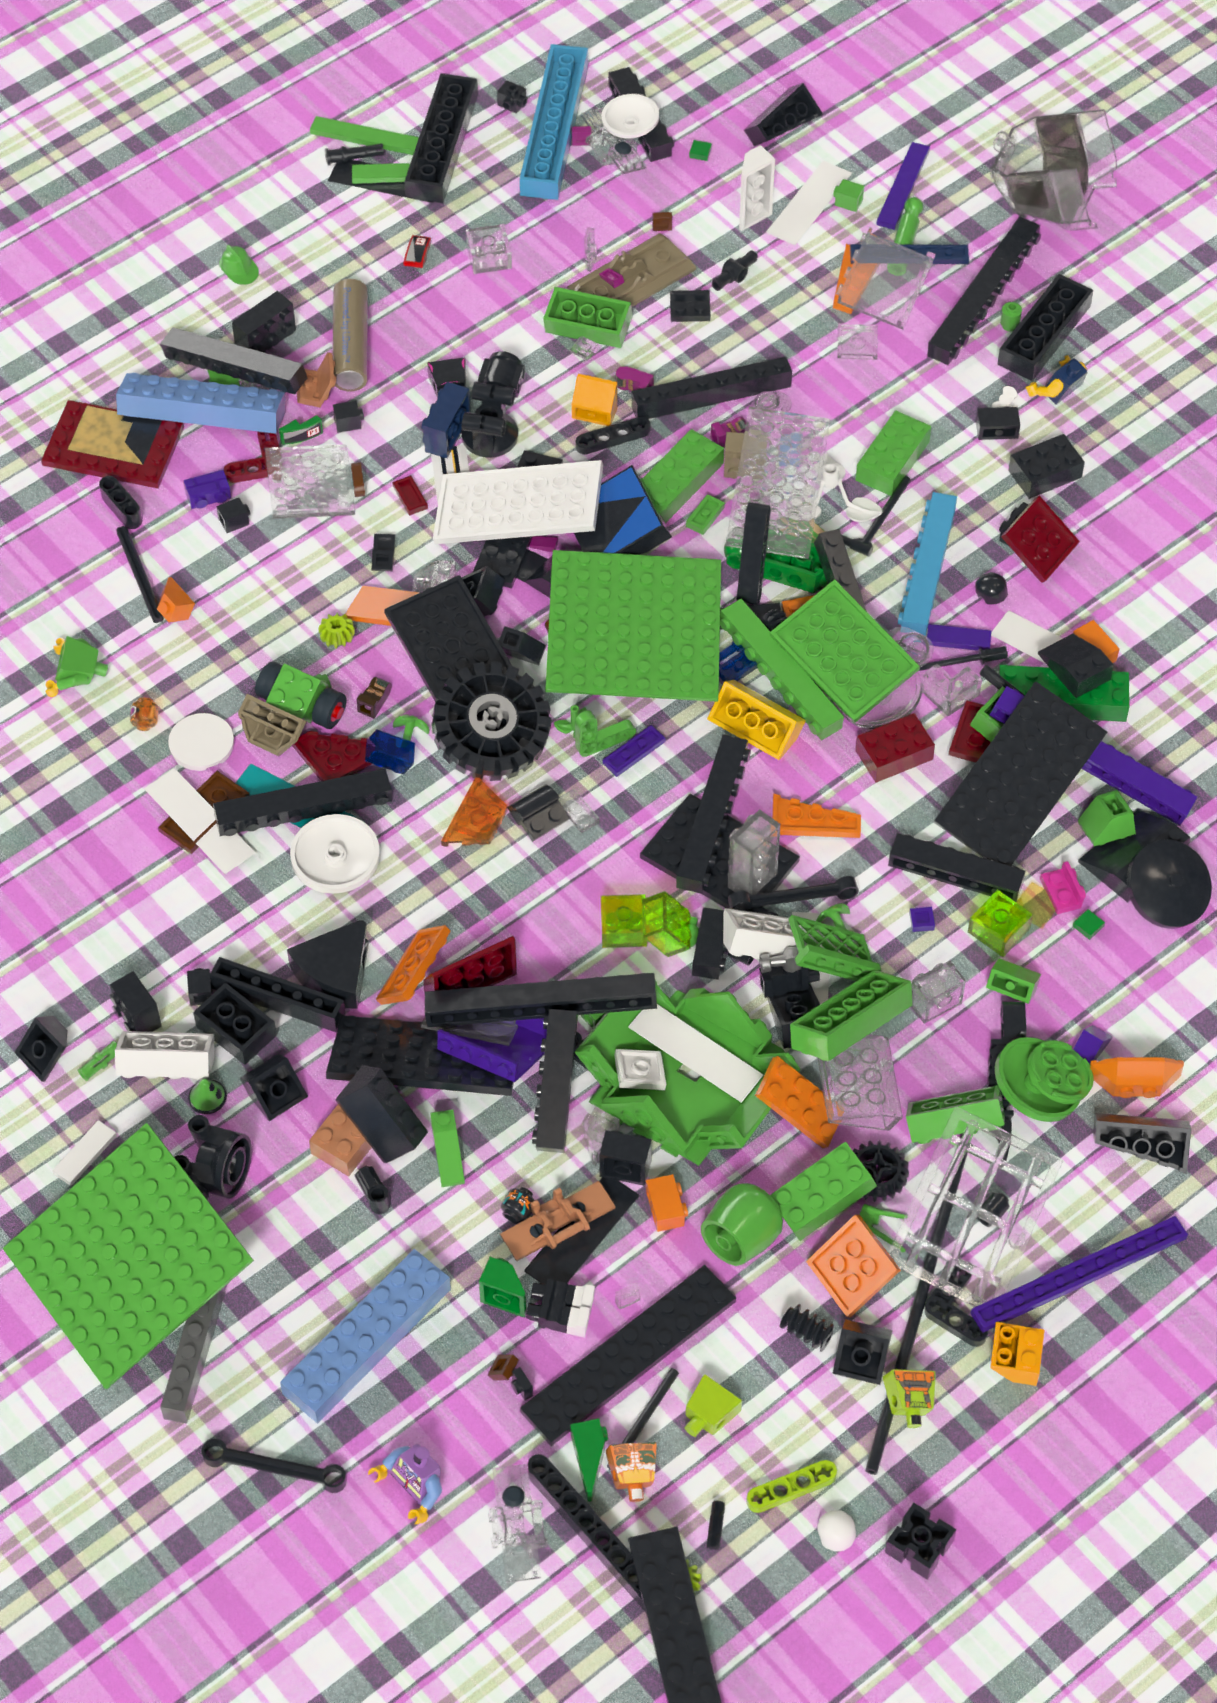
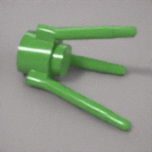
(873, 1215)

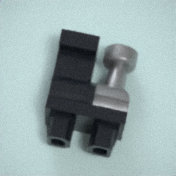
(783, 974)

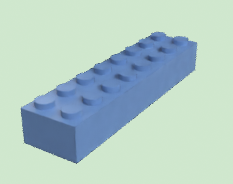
(201, 403)
(365, 1336)

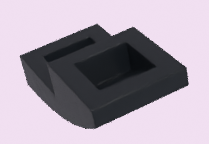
(383, 552)

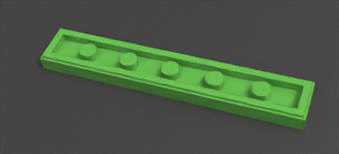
(363, 135)

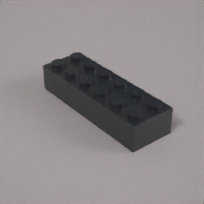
(1045, 327)

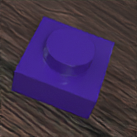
(922, 919)

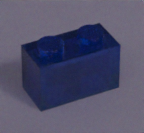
(390, 752)

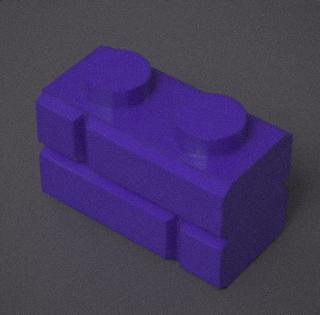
(207, 489)

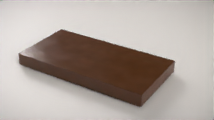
(214, 790)

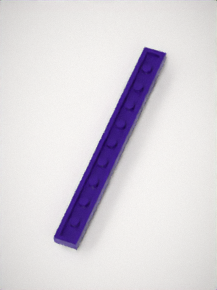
(1078, 1274)

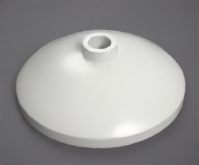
(630, 116)

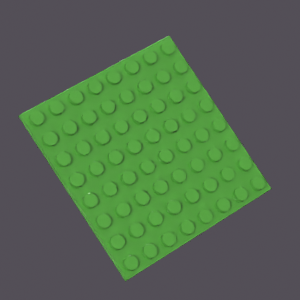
(634, 626)
(127, 1255)

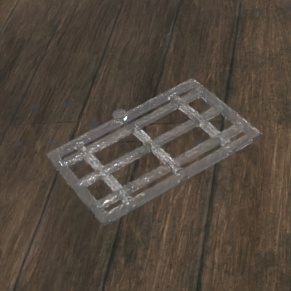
(1016, 1241)

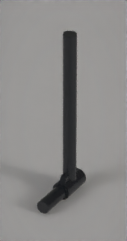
(864, 545)

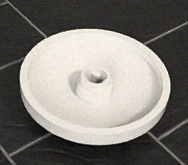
(335, 853)

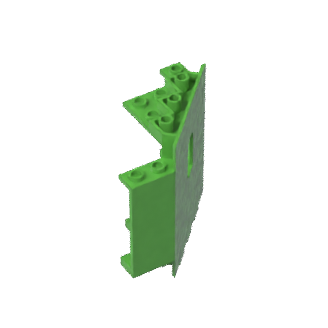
(688, 1114)

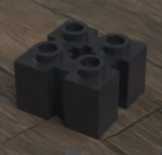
(906, 1543)

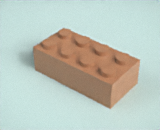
(339, 1142)

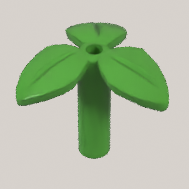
(410, 722)
(565, 726)
(834, 913)

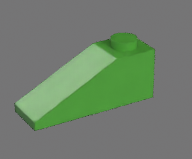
(447, 1148)

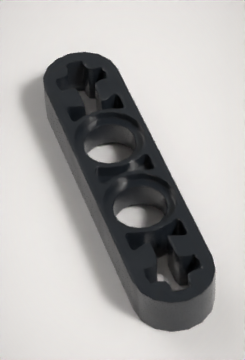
(614, 438)

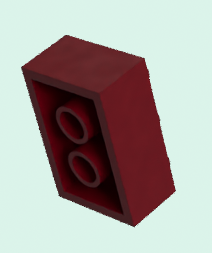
(895, 747)

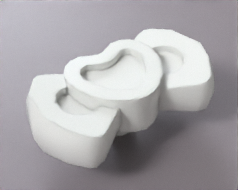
(1007, 398)

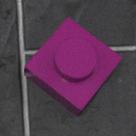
(580, 134)

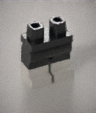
(563, 1306)

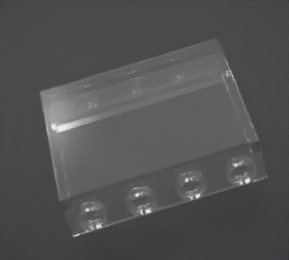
(884, 279)

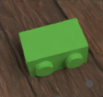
(1013, 980)

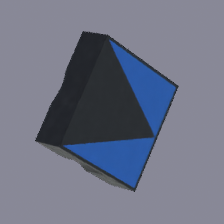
(625, 518)

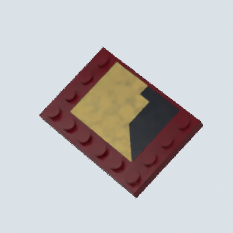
(105, 444)

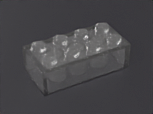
(753, 853)

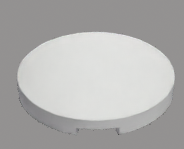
(201, 741)

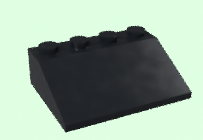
(1111, 860)

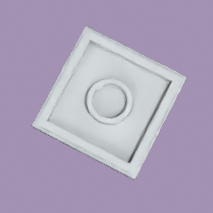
(640, 1069)

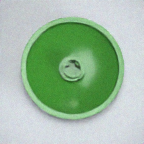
(1018, 1088)

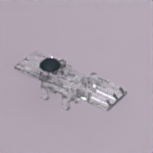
(621, 151)
(508, 1526)

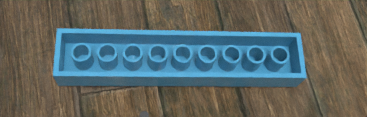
(553, 122)

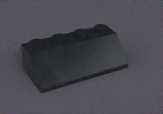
(381, 1114)

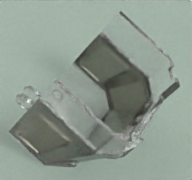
(1054, 165)

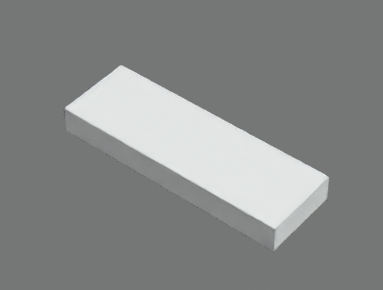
(84, 1153)

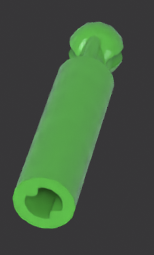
(909, 222)

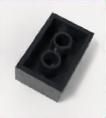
(265, 323)
(1046, 466)
(235, 1023)

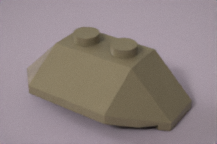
(269, 726)

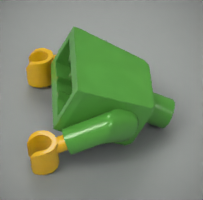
(75, 665)

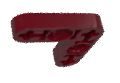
(246, 464)

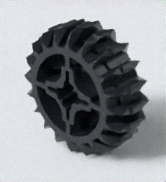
(895, 1169)

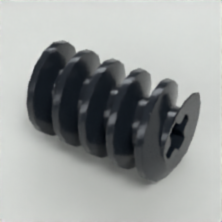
(807, 1327)

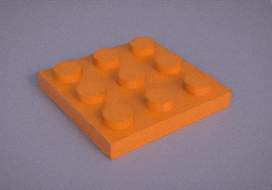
(853, 1265)

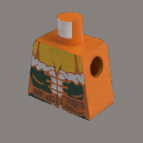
(632, 1467)

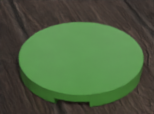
(1060, 1072)

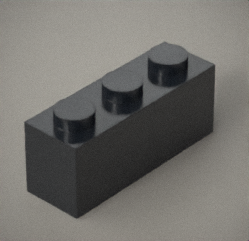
(709, 947)

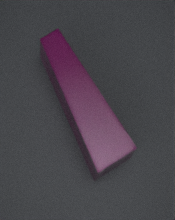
(612, 277)
(544, 543)

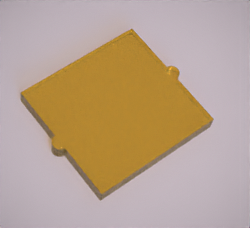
(1037, 902)

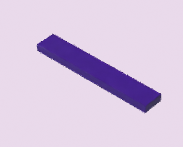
(903, 185)

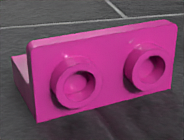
(1063, 889)

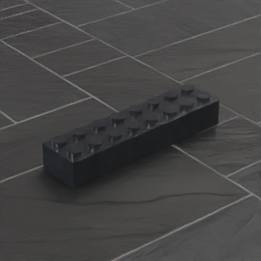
(441, 138)

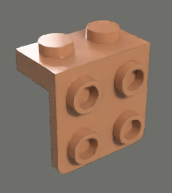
(318, 383)

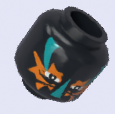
(517, 1205)

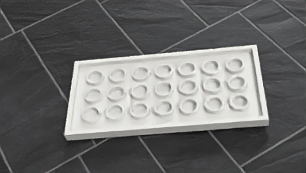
(518, 502)

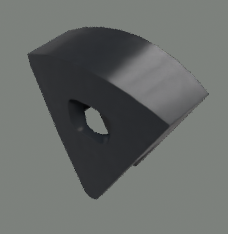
(333, 962)

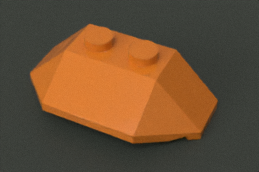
(1136, 1075)

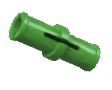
(88, 1070)

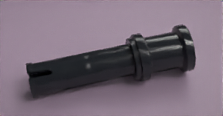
(344, 154)

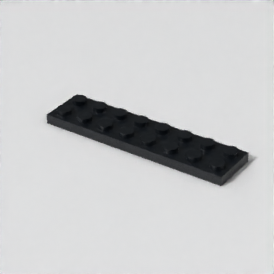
(507, 554)
(673, 1617)

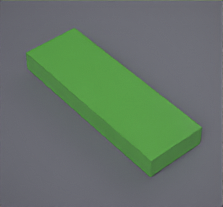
(379, 173)

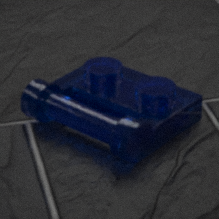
(737, 666)

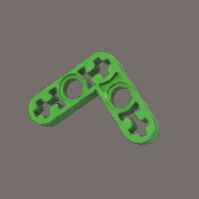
(590, 741)

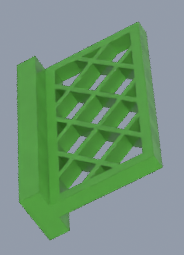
(830, 959)

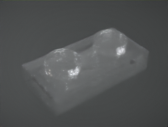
(579, 811)

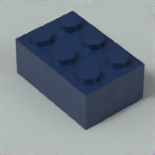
(445, 419)

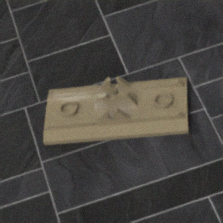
(644, 270)

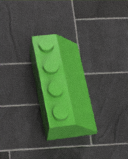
(930, 1116)

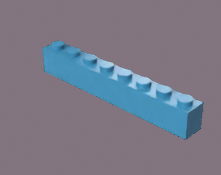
(929, 562)

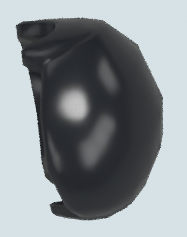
(991, 588)

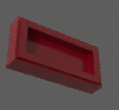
(410, 495)

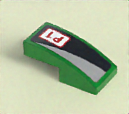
(296, 432)

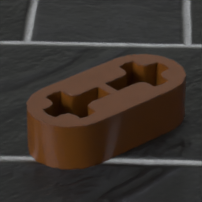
(357, 478)

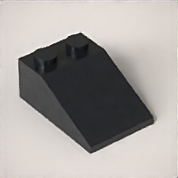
(1077, 664)
(788, 1007)

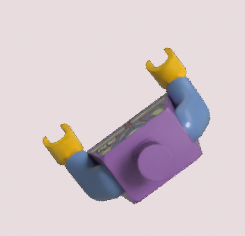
(416, 1474)

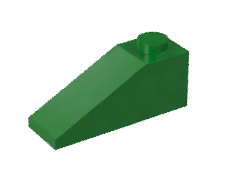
(589, 1448)

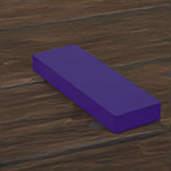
(959, 637)
(633, 750)

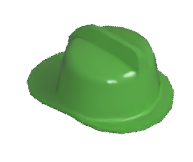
(238, 265)

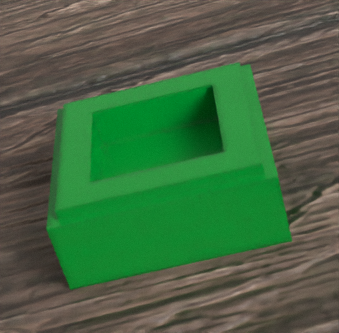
(700, 150)
(1088, 924)

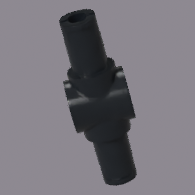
(734, 270)

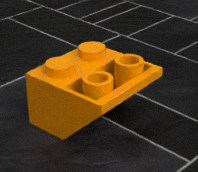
(594, 400)
(1017, 1352)

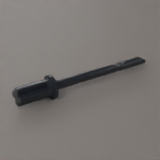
(984, 656)

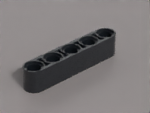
(753, 553)

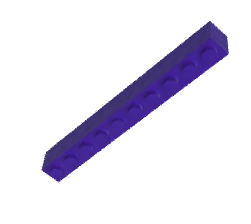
(1121, 771)

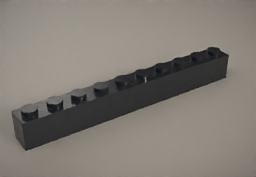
(984, 291)
(535, 999)

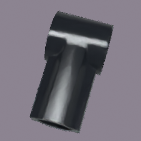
(373, 1189)

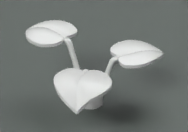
(861, 508)

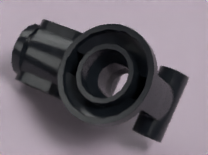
(489, 429)
(220, 1161)

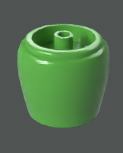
(742, 1224)

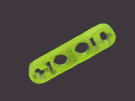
(792, 1487)

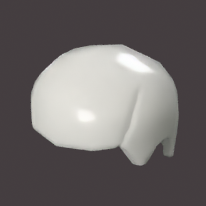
(836, 1530)

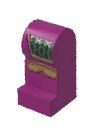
(633, 379)
(718, 431)

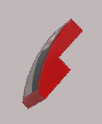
(417, 251)

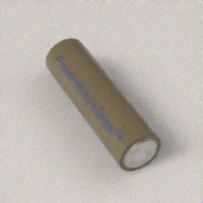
(350, 334)

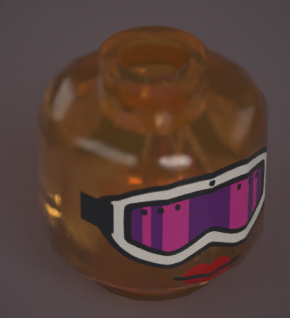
(144, 714)

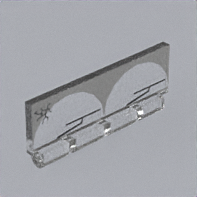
(492, 1032)

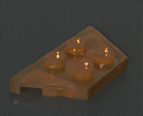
(476, 817)

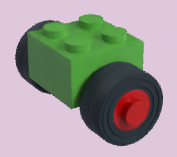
(300, 694)

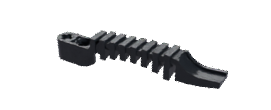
(1012, 1027)

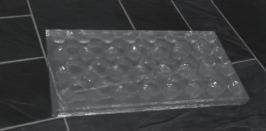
(781, 469)

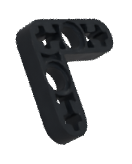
(946, 1304)

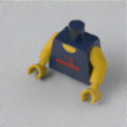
(1063, 381)

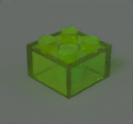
(622, 921)
(1000, 923)
(666, 924)

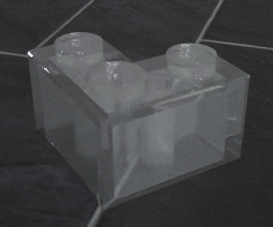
(950, 692)

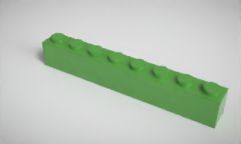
(781, 670)

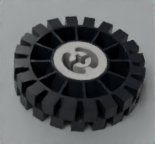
(475, 743)

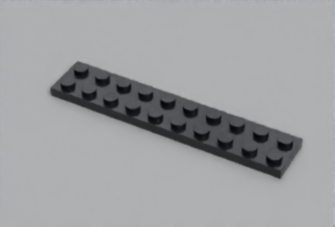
(627, 1355)

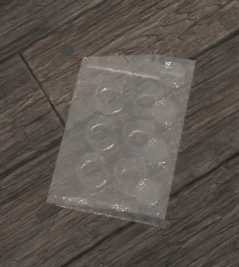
(862, 1086)

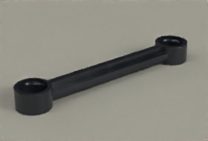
(843, 888)
(274, 1465)

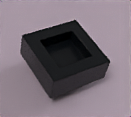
(521, 1384)

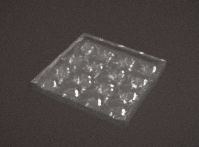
(310, 481)

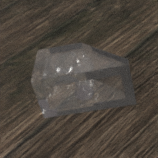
(594, 1131)

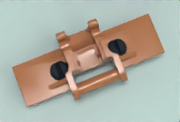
(536, 1231)

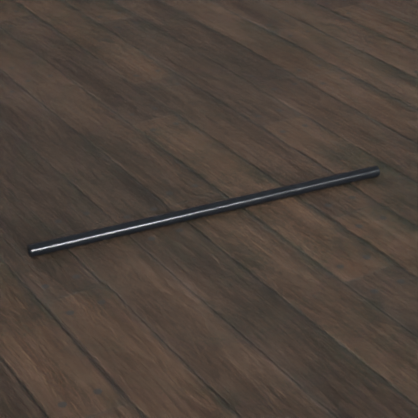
(913, 1324)

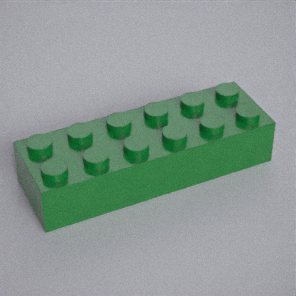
(1103, 703)

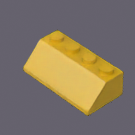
(756, 719)

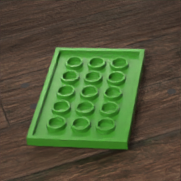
(844, 651)

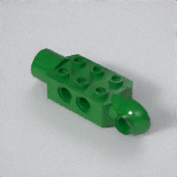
(787, 570)

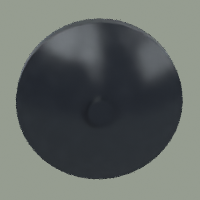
(1169, 884)

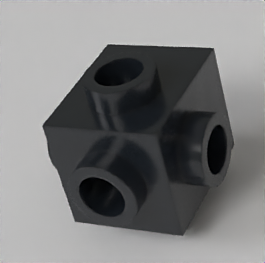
(511, 96)

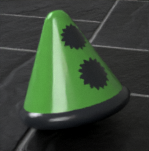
(207, 1096)

